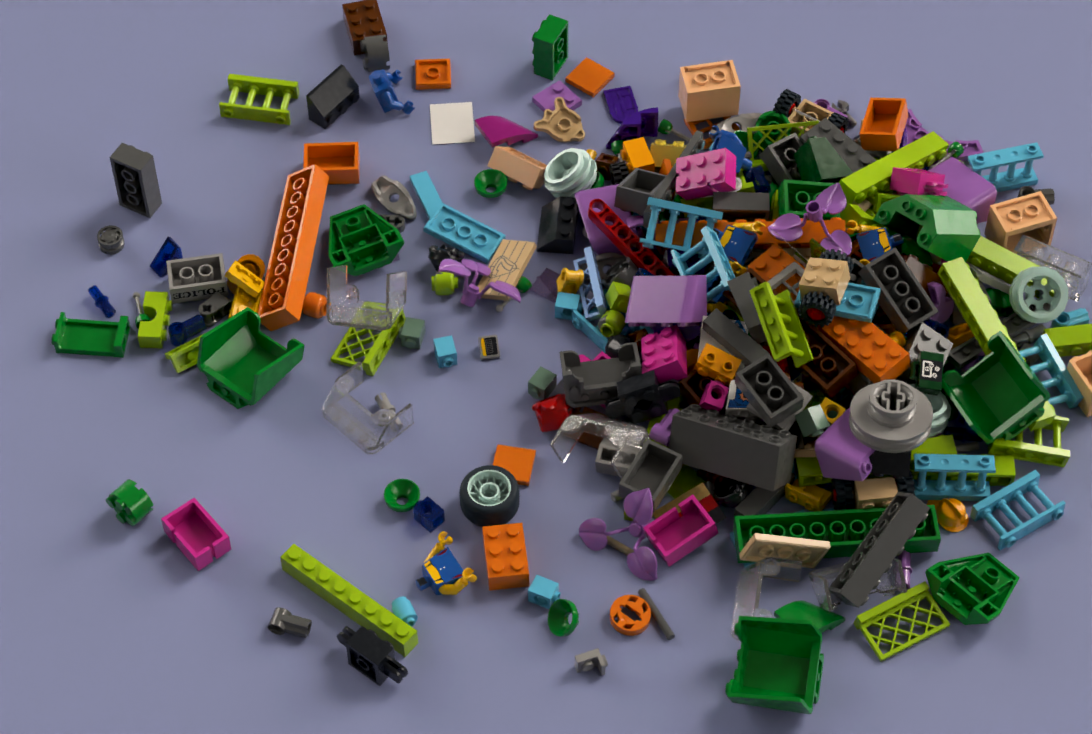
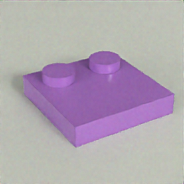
(546, 97)

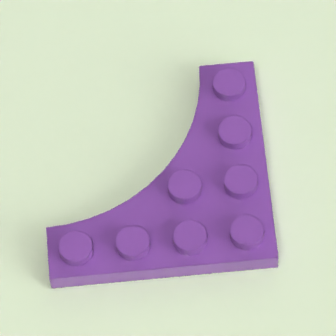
(916, 131)

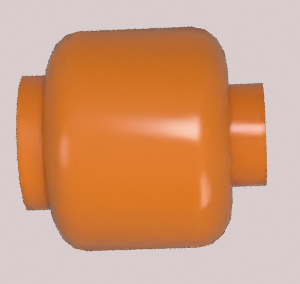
(314, 305)

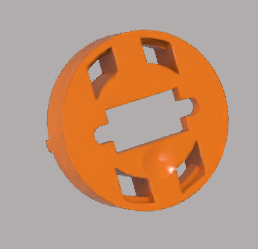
(625, 624)

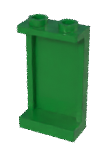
(91, 336)

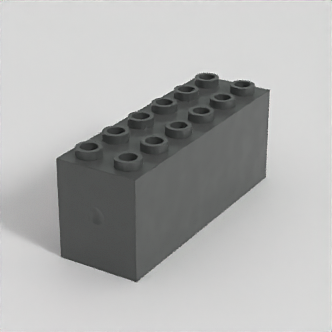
(733, 447)

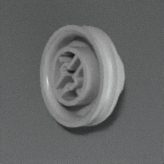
(890, 416)

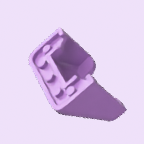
(597, 239)
(842, 453)

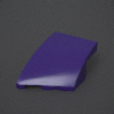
(637, 125)

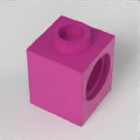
(708, 402)

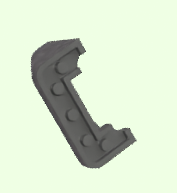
(597, 380)

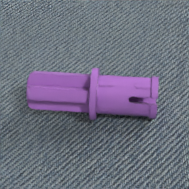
(905, 558)

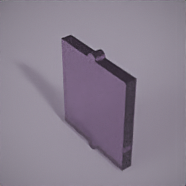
(546, 285)

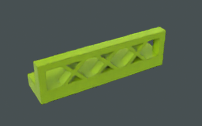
(184, 355)

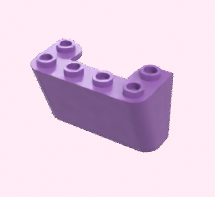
(967, 187)
(667, 300)

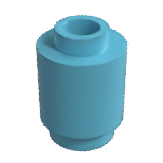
(404, 610)

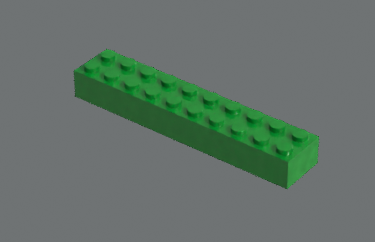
(840, 527)

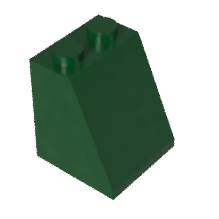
(820, 162)

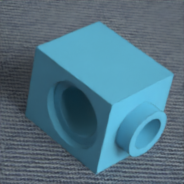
(566, 304)
(445, 351)
(543, 592)

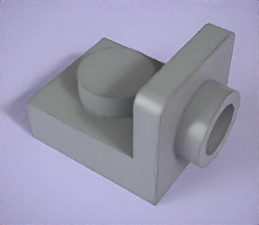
(589, 660)

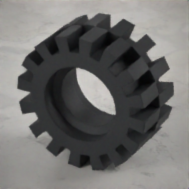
(618, 172)

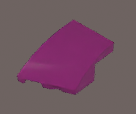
(501, 130)

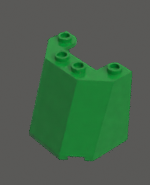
(947, 225)
(243, 360)
(998, 393)
(777, 664)

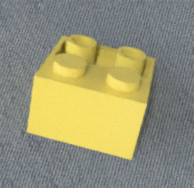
(662, 150)

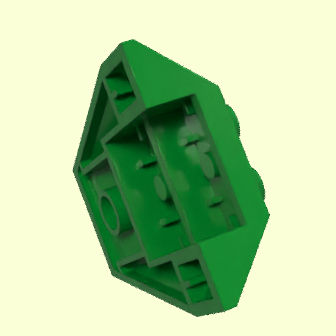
(362, 240)
(972, 587)

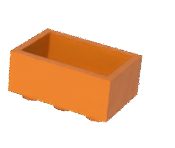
(884, 124)
(336, 159)
(505, 556)

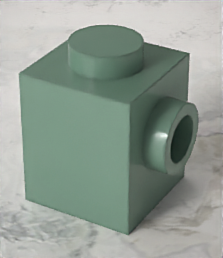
(412, 333)
(542, 383)
(812, 421)

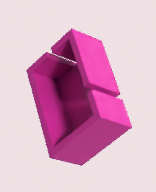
(706, 173)
(665, 354)
(196, 534)
(678, 535)

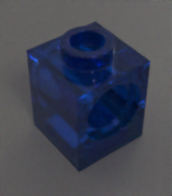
(432, 520)

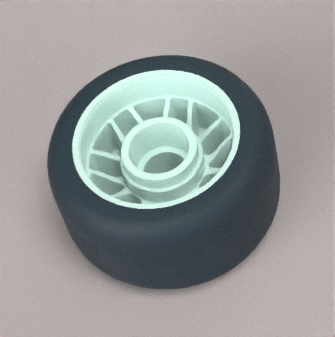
(489, 496)

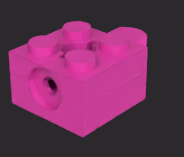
(917, 182)

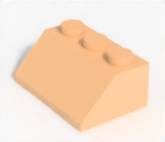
(518, 167)

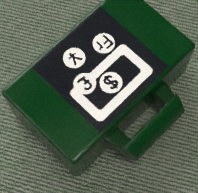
(928, 372)

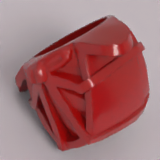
(552, 412)

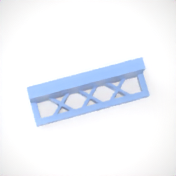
(595, 285)

